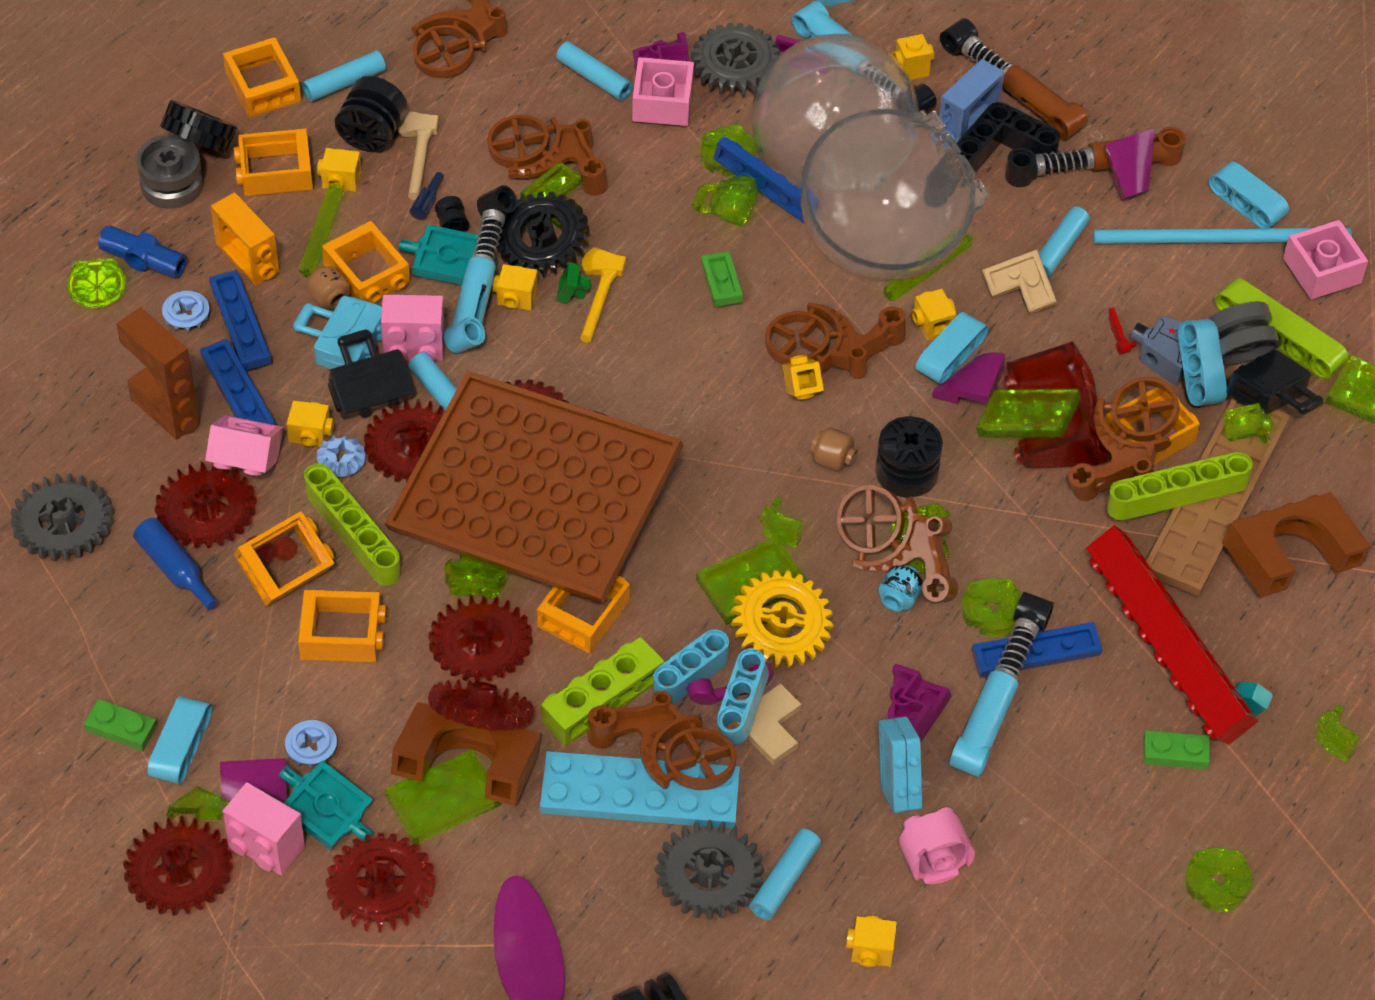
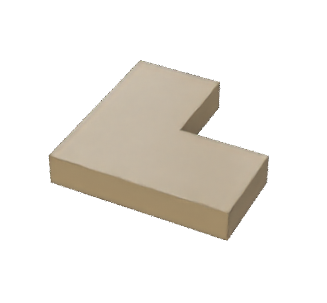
(1022, 273)
(766, 732)

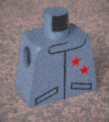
(1161, 348)

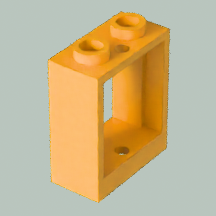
(256, 99)
(273, 144)
(245, 239)
(355, 244)
(1186, 425)
(259, 575)
(574, 630)
(340, 648)

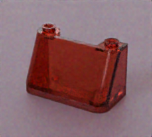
(1059, 369)

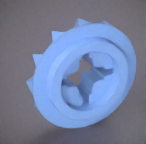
(189, 301)
(349, 463)
(315, 732)

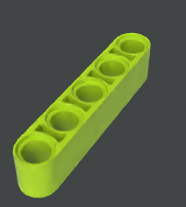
(1297, 336)
(1179, 486)
(362, 537)

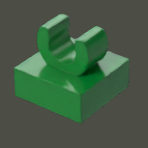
(572, 284)

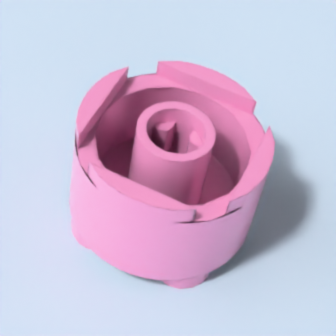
(936, 846)

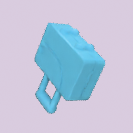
(348, 317)
(900, 764)

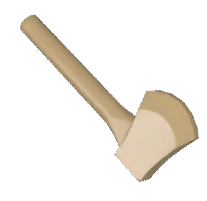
(423, 127)

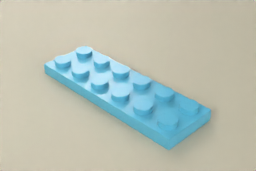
(624, 791)

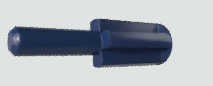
(426, 198)

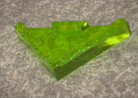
(199, 802)

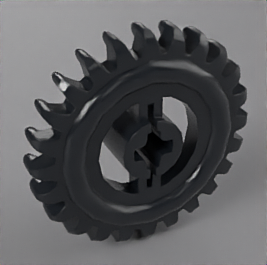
(546, 247)

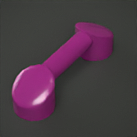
(702, 692)

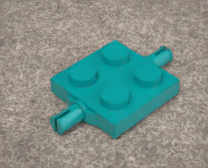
(441, 253)
(327, 804)

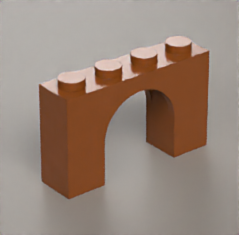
(166, 383)
(1316, 519)
(429, 734)

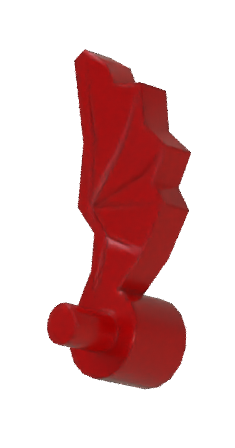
(1122, 345)

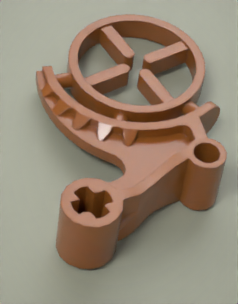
(480, 21)
(571, 144)
(850, 349)
(1128, 457)
(921, 540)
(656, 725)

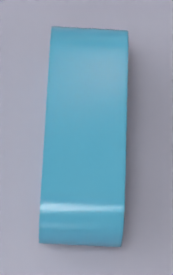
(1248, 195)
(952, 347)
(1202, 362)
(696, 654)
(743, 682)
(179, 740)

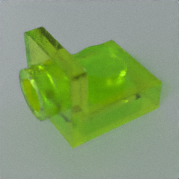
(1248, 422)

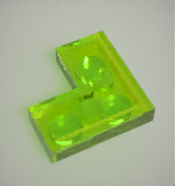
(558, 180)

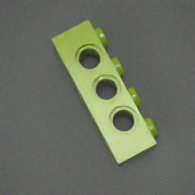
(621, 688)

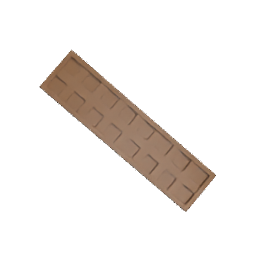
(1195, 532)

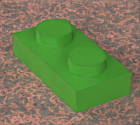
(721, 279)
(120, 725)
(1176, 749)

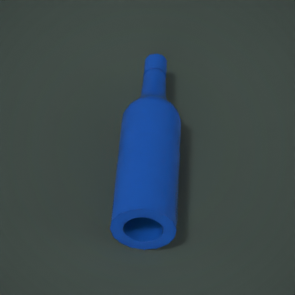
(172, 559)

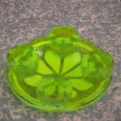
(96, 282)

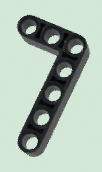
(1009, 127)

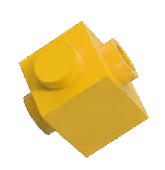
(914, 55)
(340, 168)
(516, 287)
(933, 312)
(802, 377)
(309, 423)
(872, 941)

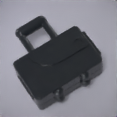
(370, 382)
(1273, 383)

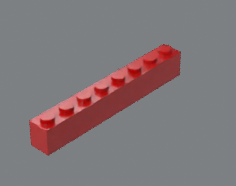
(1171, 635)

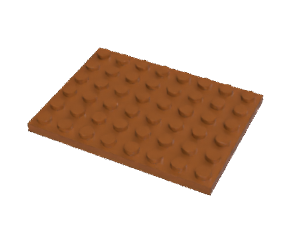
(535, 486)

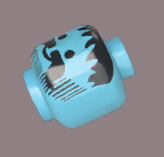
(900, 588)

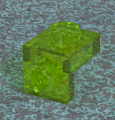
(784, 527)
(1336, 737)

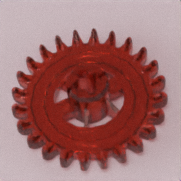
(412, 428)
(212, 486)
(479, 637)
(480, 706)
(178, 866)
(380, 904)

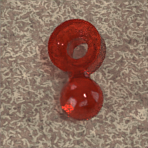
(283, 549)

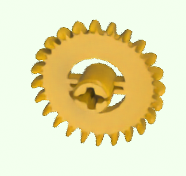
(772, 641)

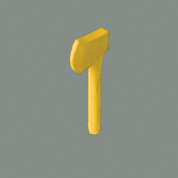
(609, 267)

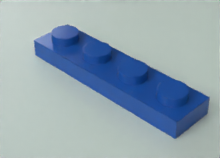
(768, 182)
(240, 320)
(234, 382)
(1047, 649)

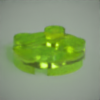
(709, 144)
(474, 577)
(986, 591)
(1223, 862)

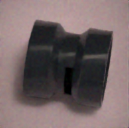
(451, 213)

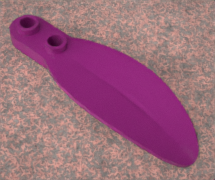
(526, 944)

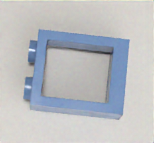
(970, 98)

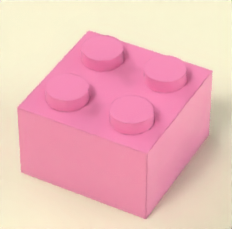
(662, 91)
(1325, 259)
(413, 325)
(243, 444)
(263, 829)

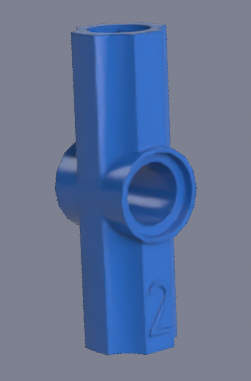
(142, 251)

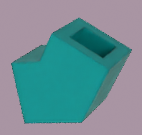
(1254, 696)

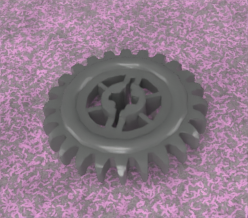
(731, 68)
(60, 507)
(708, 855)

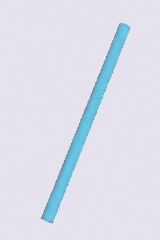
(1151, 236)

